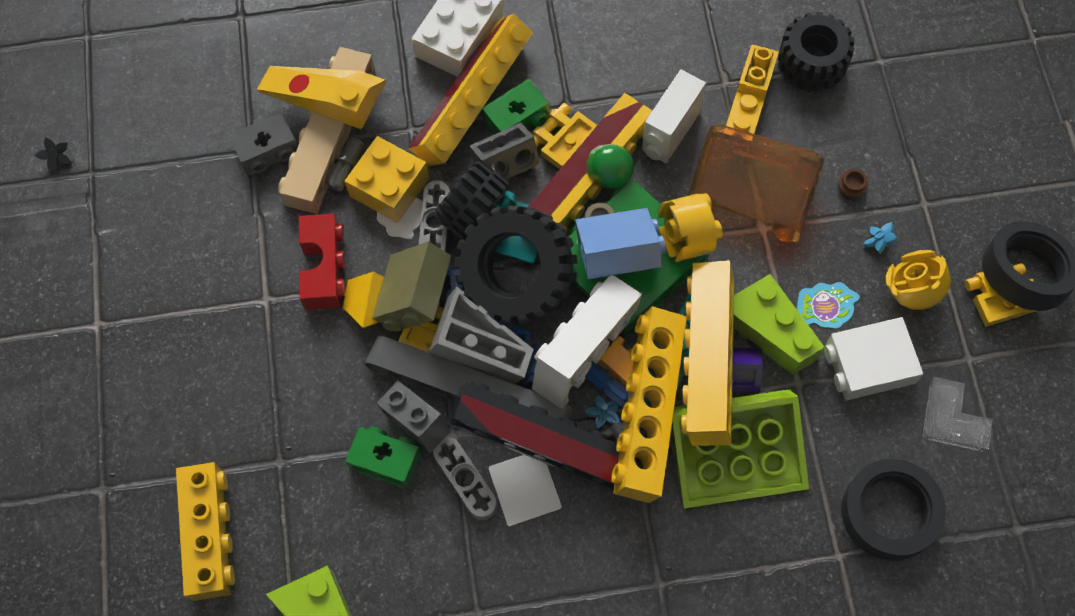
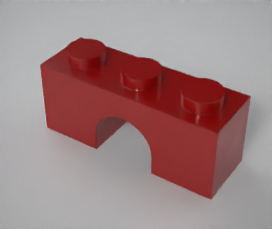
(322, 285)

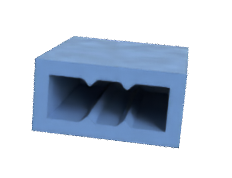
(619, 243)

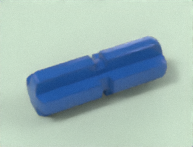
(602, 380)

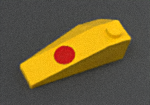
(328, 92)

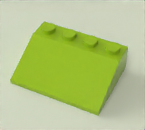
(762, 458)

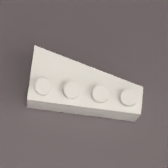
(583, 339)

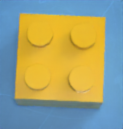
(387, 179)

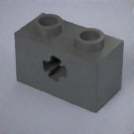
(264, 144)

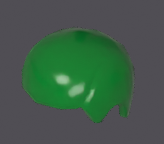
(610, 166)

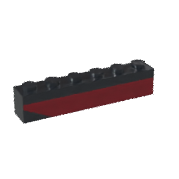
(535, 433)

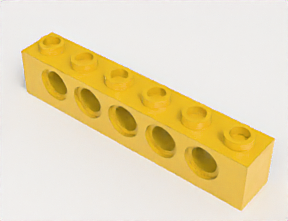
(669, 332)

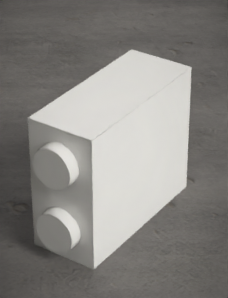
(673, 116)
(873, 359)

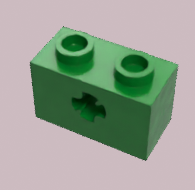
(520, 105)
(396, 469)

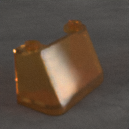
(758, 178)

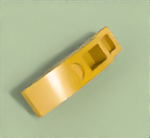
(752, 89)

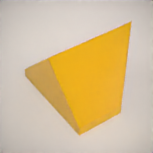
(362, 297)

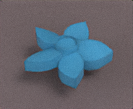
(881, 237)
(603, 412)

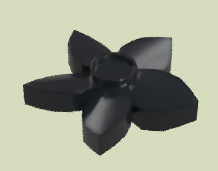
(53, 153)

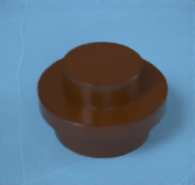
(853, 183)

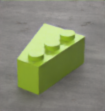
(775, 325)
(311, 596)

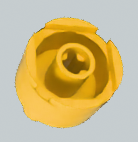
(689, 226)

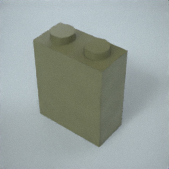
(412, 287)

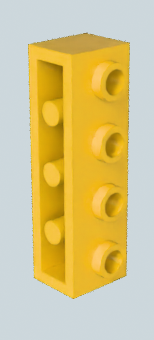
(204, 532)

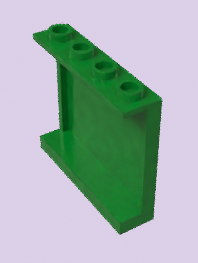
(653, 283)

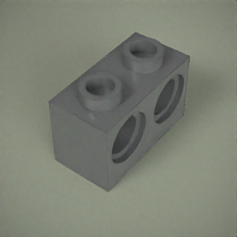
(508, 151)
(414, 416)

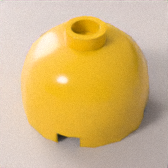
(919, 280)

